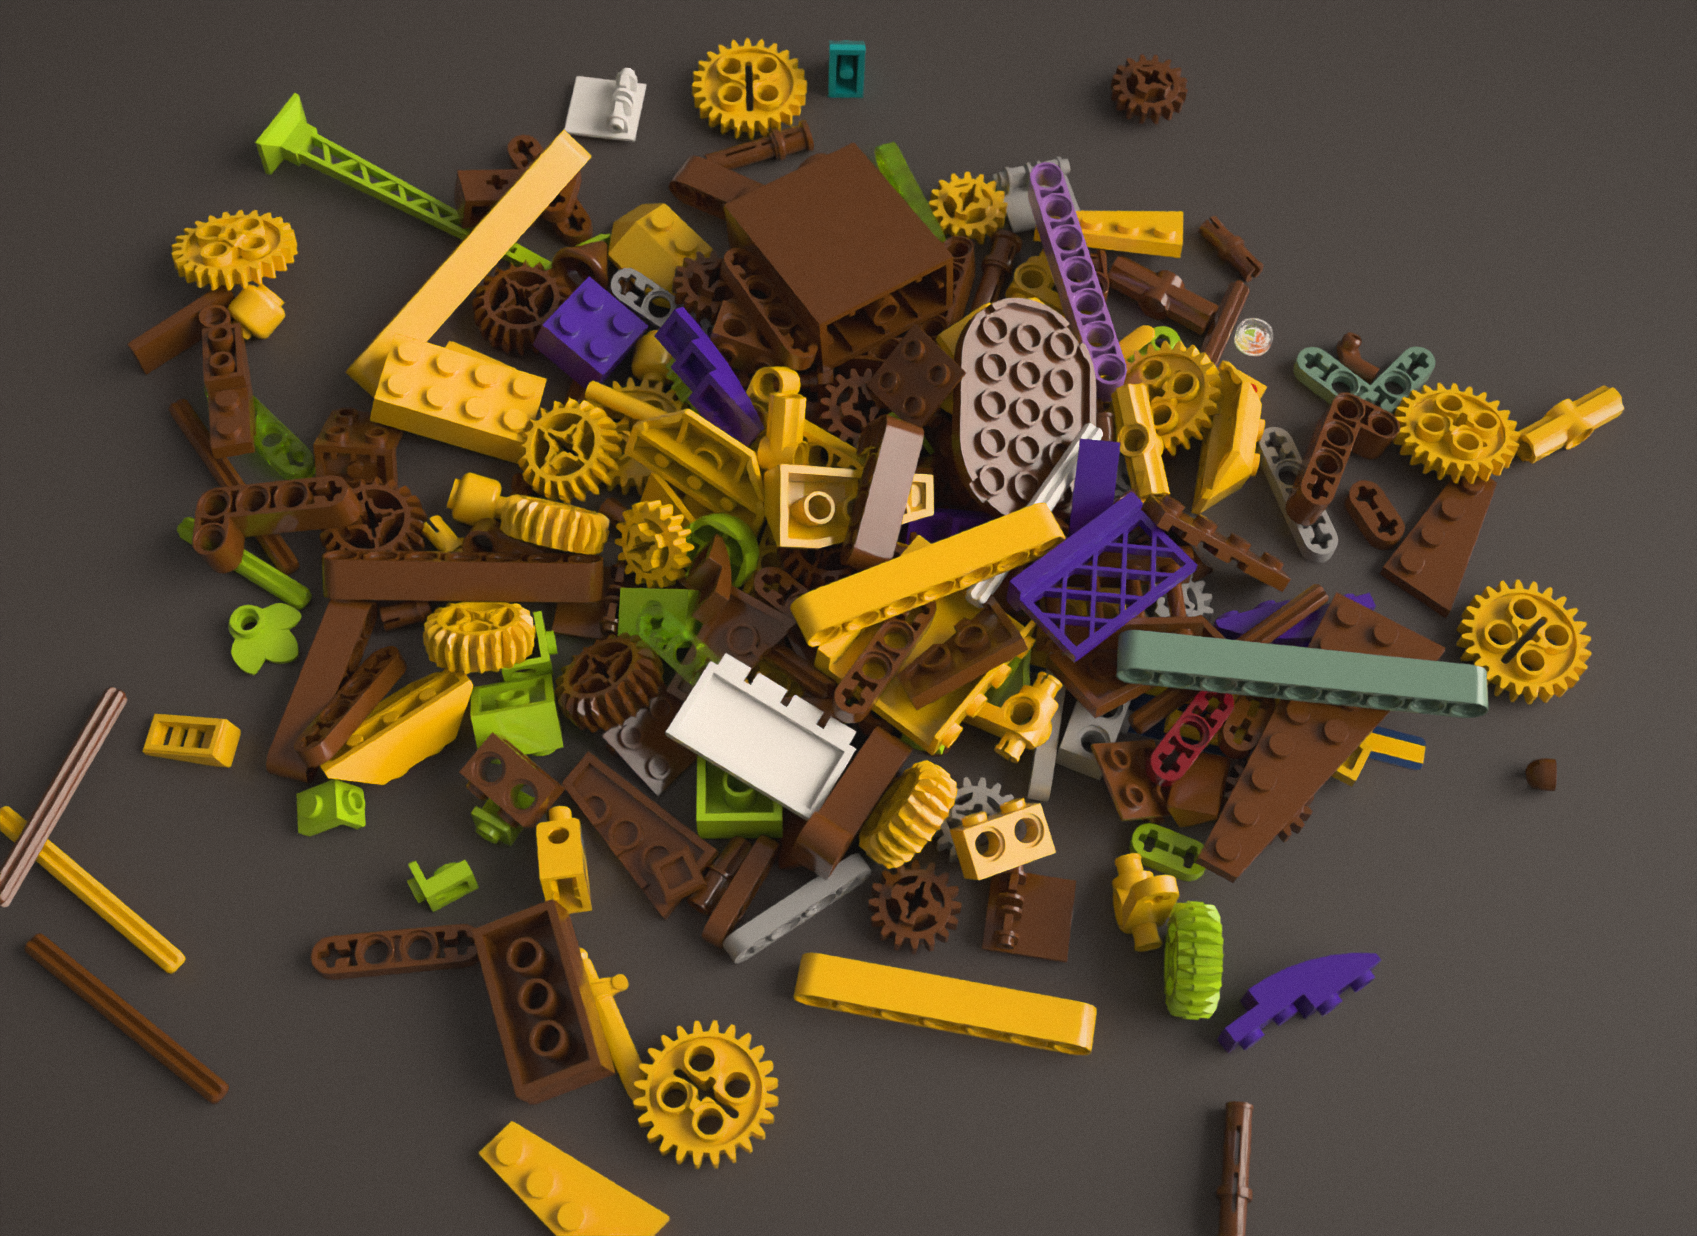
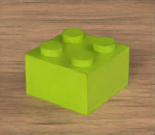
(732, 807)

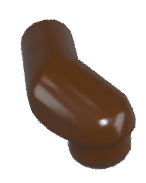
(1350, 357)

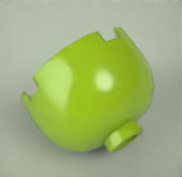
(738, 538)

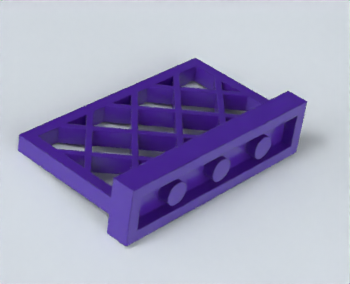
(1071, 558)

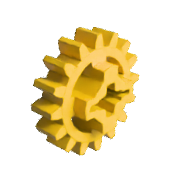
(968, 207)
(649, 525)

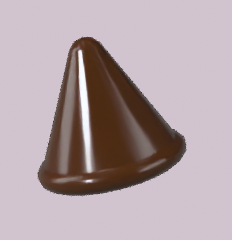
(582, 262)

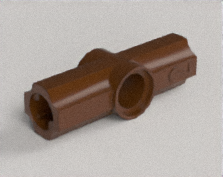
(1161, 295)

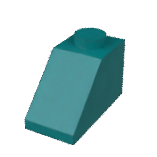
(846, 69)

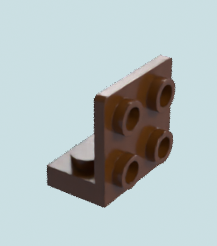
(356, 448)

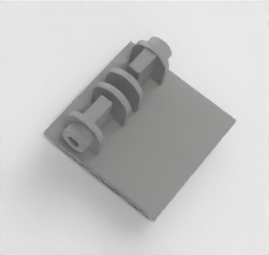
(1015, 186)

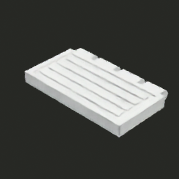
(762, 740)

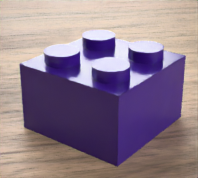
(589, 334)

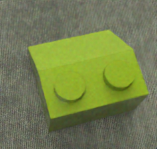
(521, 712)

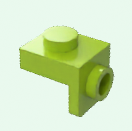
(330, 806)

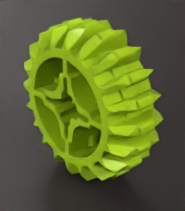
(1193, 960)

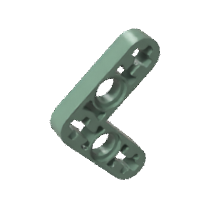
(1376, 391)

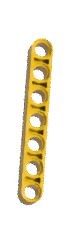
(926, 574)
(945, 1004)

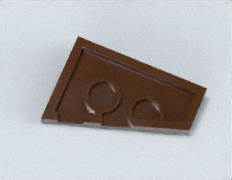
(971, 652)

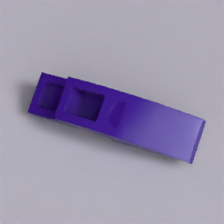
(1235, 624)
(1300, 988)

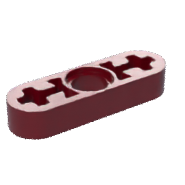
(1182, 763)

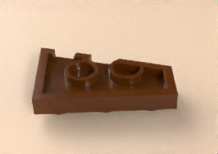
(741, 629)

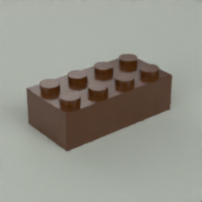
(542, 1002)

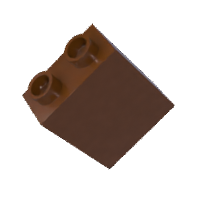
(843, 252)

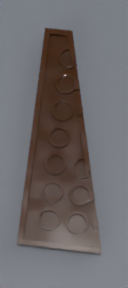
(1304, 742)

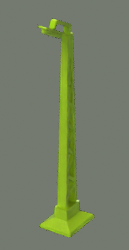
(294, 139)

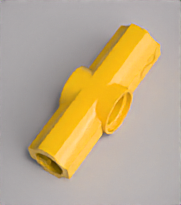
(1135, 422)
(1569, 423)
(784, 433)

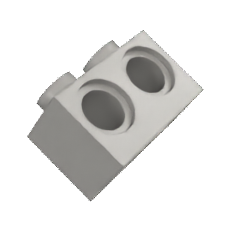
(1085, 728)

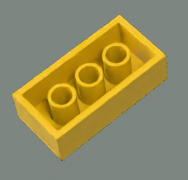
(456, 398)

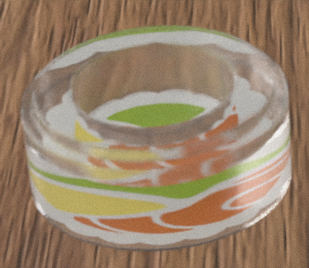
(1253, 337)

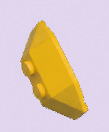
(654, 243)
(1229, 446)
(701, 463)
(403, 730)

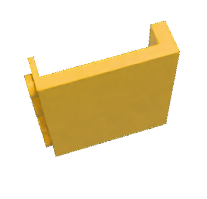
(938, 721)

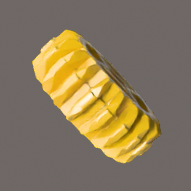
(574, 428)
(554, 524)
(479, 636)
(908, 814)

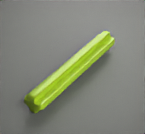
(261, 573)

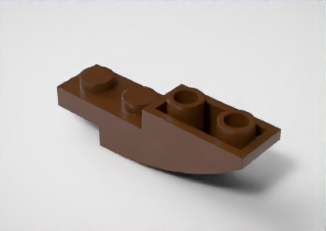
(229, 391)

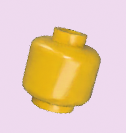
(257, 311)
(650, 360)
(475, 499)

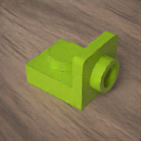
(492, 826)
(446, 885)

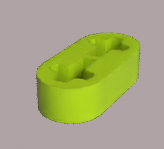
(1169, 851)

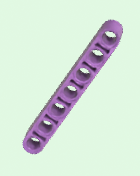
(1075, 264)

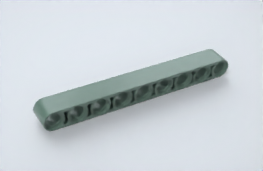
(1302, 674)

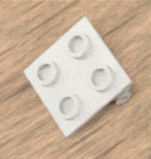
(606, 107)

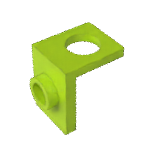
(539, 665)

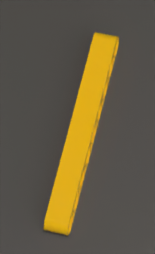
(475, 255)

